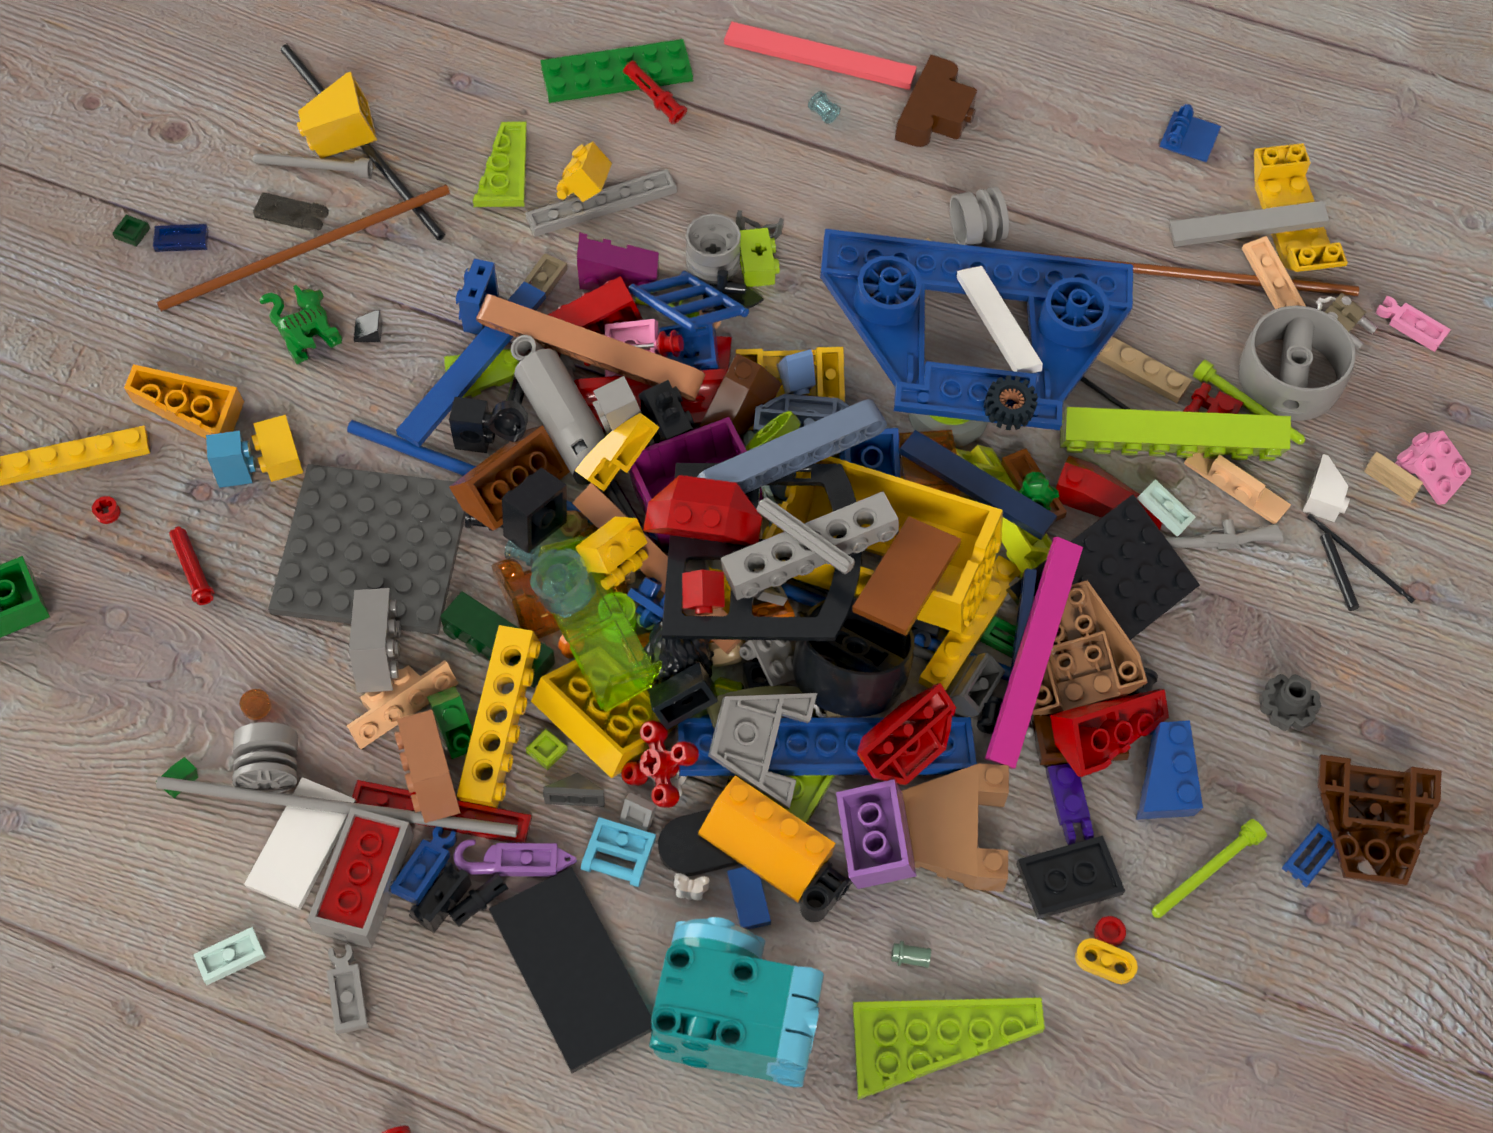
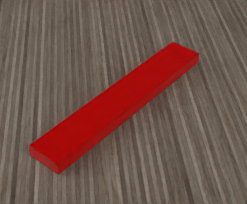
(398, 798)

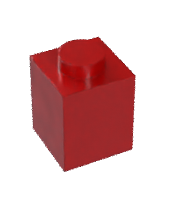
(703, 591)

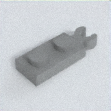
(346, 993)

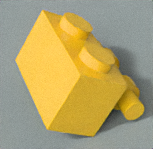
(584, 173)
(613, 545)

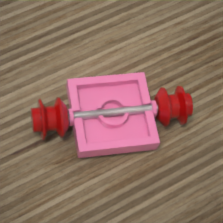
(644, 336)

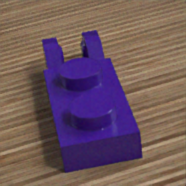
(1069, 801)

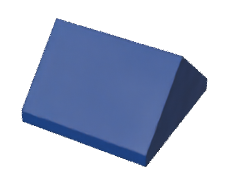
(877, 453)

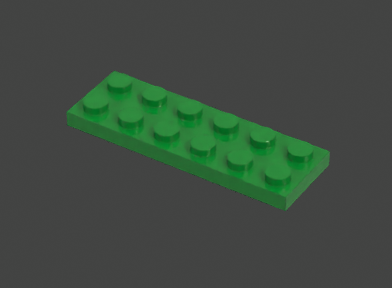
(603, 73)

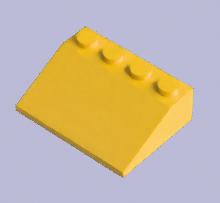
(605, 737)

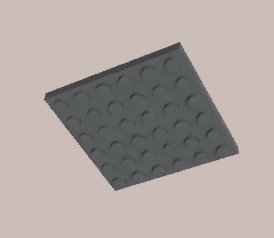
(369, 534)

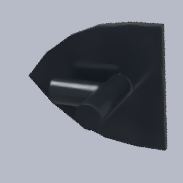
(736, 291)

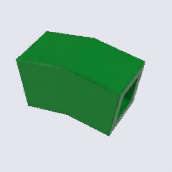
(181, 770)

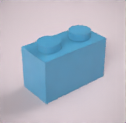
(230, 459)

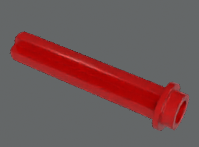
(201, 590)

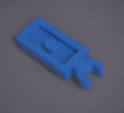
(423, 867)

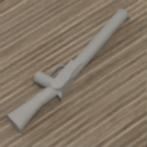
(1229, 538)

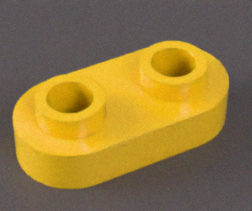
(1106, 959)

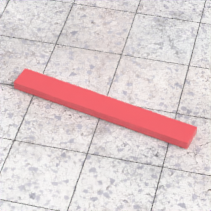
(820, 55)

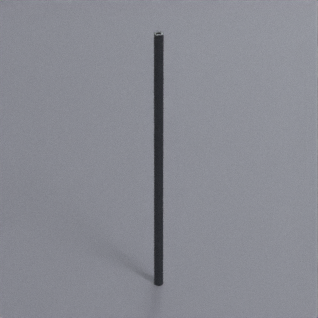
(368, 148)

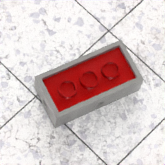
(360, 877)

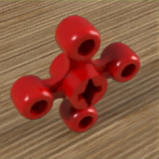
(659, 764)

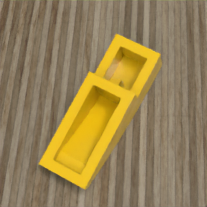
(617, 451)

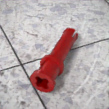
(664, 98)

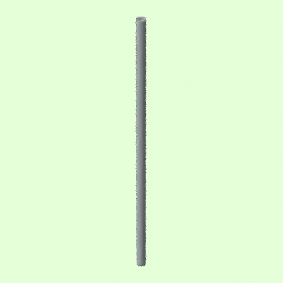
(331, 805)

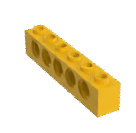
(508, 643)

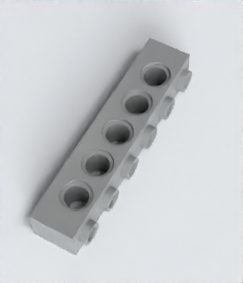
(846, 522)

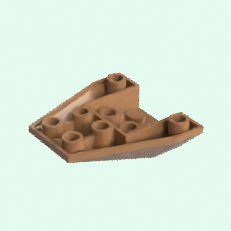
(1089, 657)

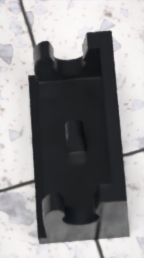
(441, 897)

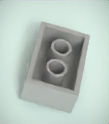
(374, 640)

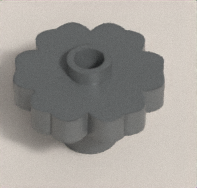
(1290, 702)

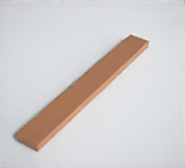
(600, 510)

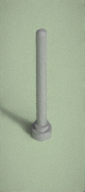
(361, 167)

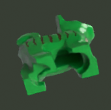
(300, 327)

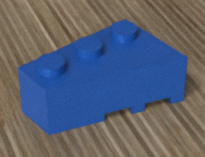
(1171, 774)

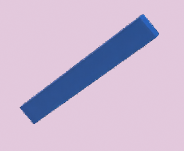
(463, 373)

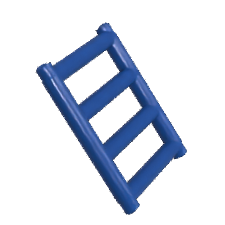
(678, 313)

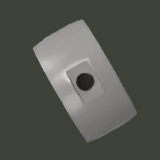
(1300, 330)

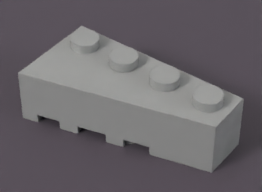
(616, 405)

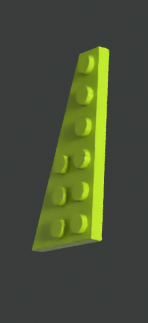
(923, 1036)

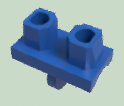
(647, 596)

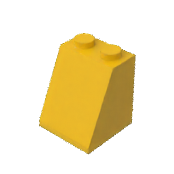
(337, 118)

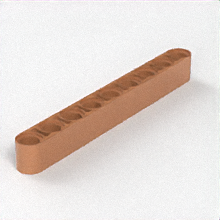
(589, 346)

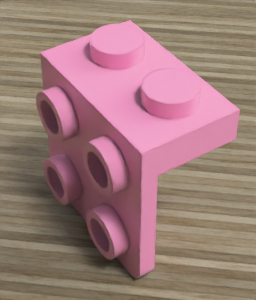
(1435, 464)

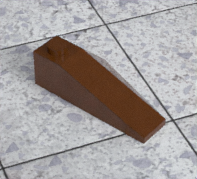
(740, 393)

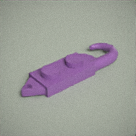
(516, 859)

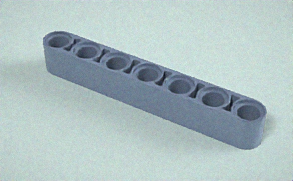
(801, 447)

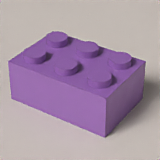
(876, 834)

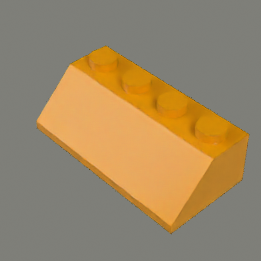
(766, 838)

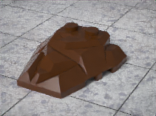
(1377, 817)

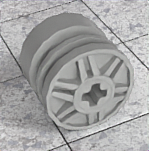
(979, 217)
(712, 246)
(265, 757)

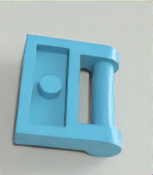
(620, 842)

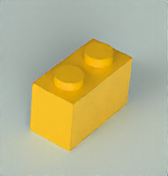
(277, 448)

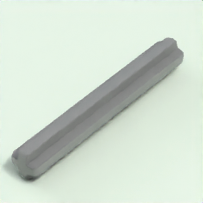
(805, 535)

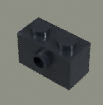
(683, 696)

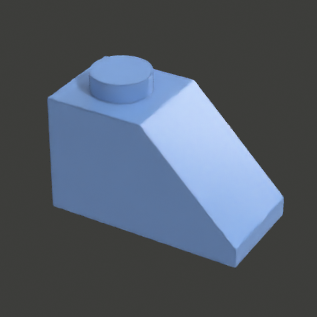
(797, 373)

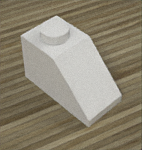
(1327, 491)

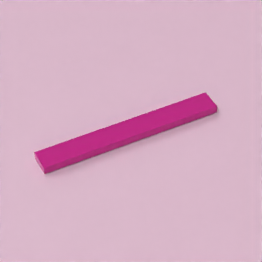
(1034, 653)

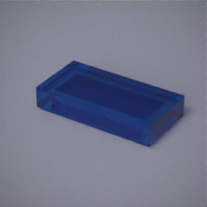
(180, 237)

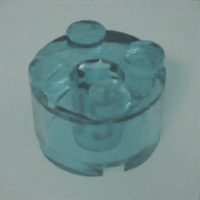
(562, 581)

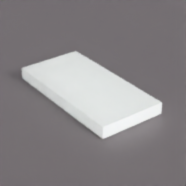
(298, 848)

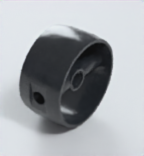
(869, 668)

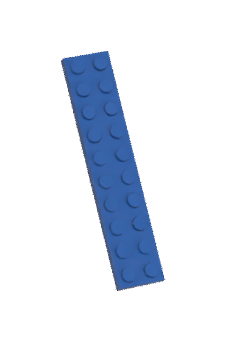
(823, 747)

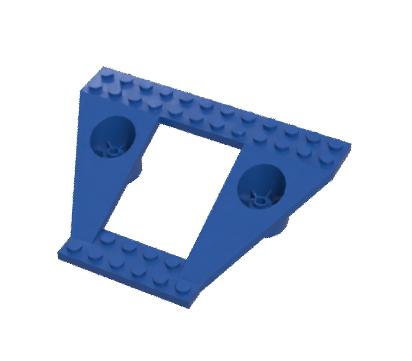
(894, 318)

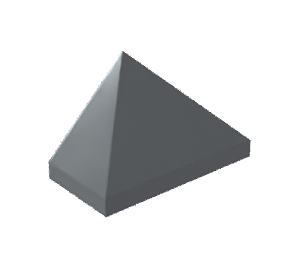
(574, 791)

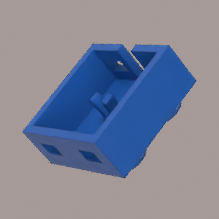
(478, 282)
(700, 341)

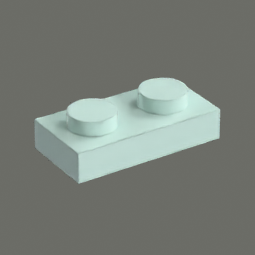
(1166, 507)
(229, 956)

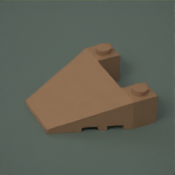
(945, 825)

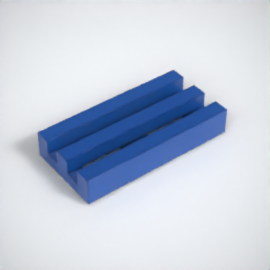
(1298, 871)

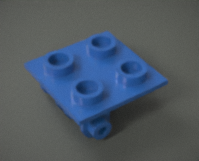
(1190, 134)

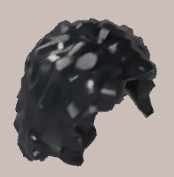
(677, 654)

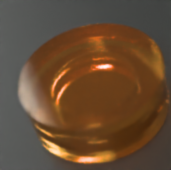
(255, 704)

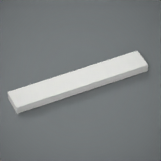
(999, 320)

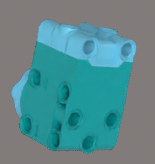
(731, 1008)

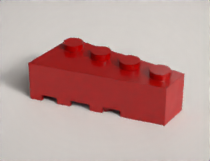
(600, 307)

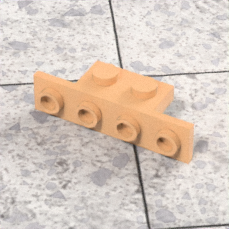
(1240, 486)
(407, 698)

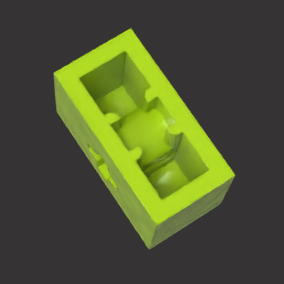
(757, 258)

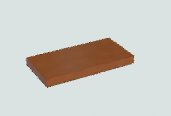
(907, 575)

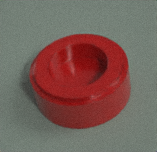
(1110, 930)

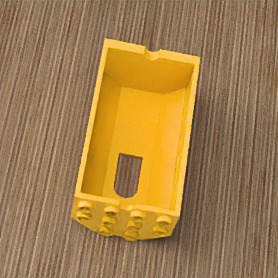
(978, 525)

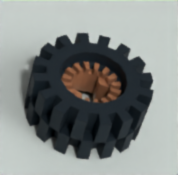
(1010, 389)

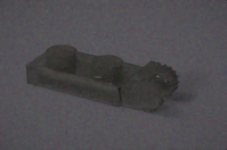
(290, 211)

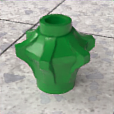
(1038, 489)

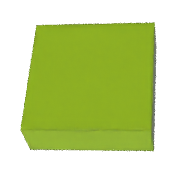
(546, 749)

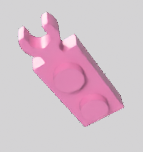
(1414, 323)

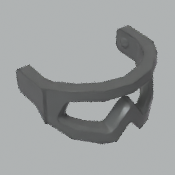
(740, 222)

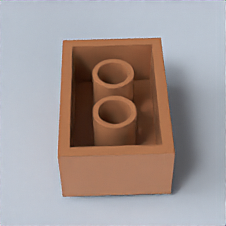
(427, 767)

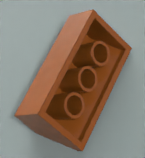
(485, 485)

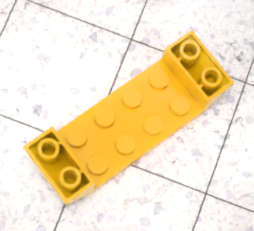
(1283, 182)

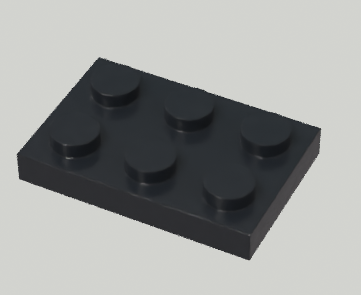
(1070, 877)

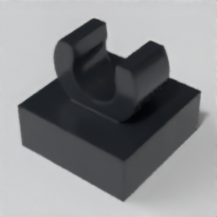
(925, 629)

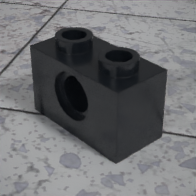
(470, 425)

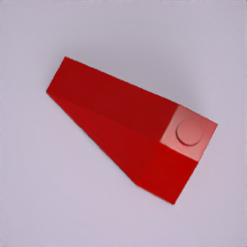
(1093, 489)
(1102, 730)

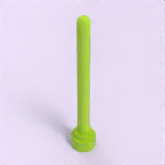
(1207, 373)
(1251, 834)

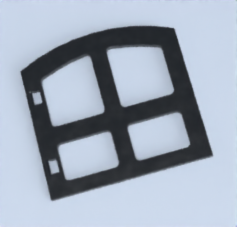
(740, 622)

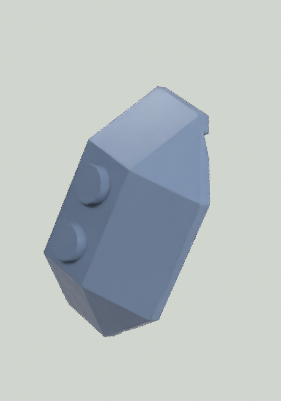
(805, 408)

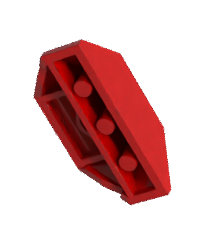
(704, 511)
(909, 737)

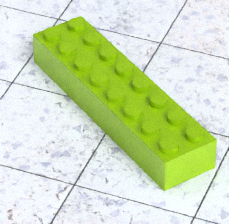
(1175, 433)

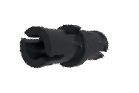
(477, 900)

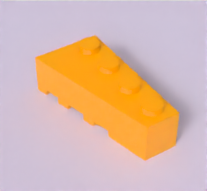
(185, 400)

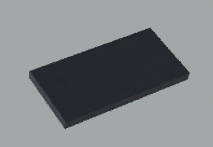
(572, 969)

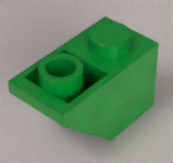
(452, 720)

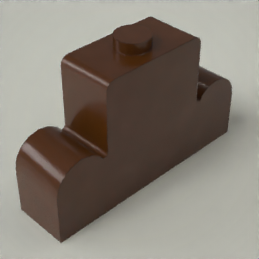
(936, 105)

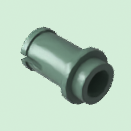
(910, 955)

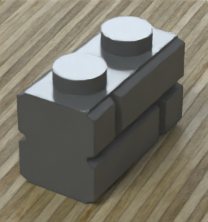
(974, 684)

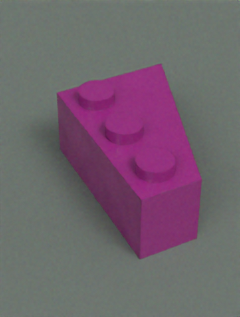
(604, 262)

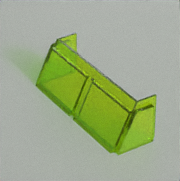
(605, 644)

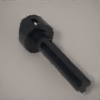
(509, 416)

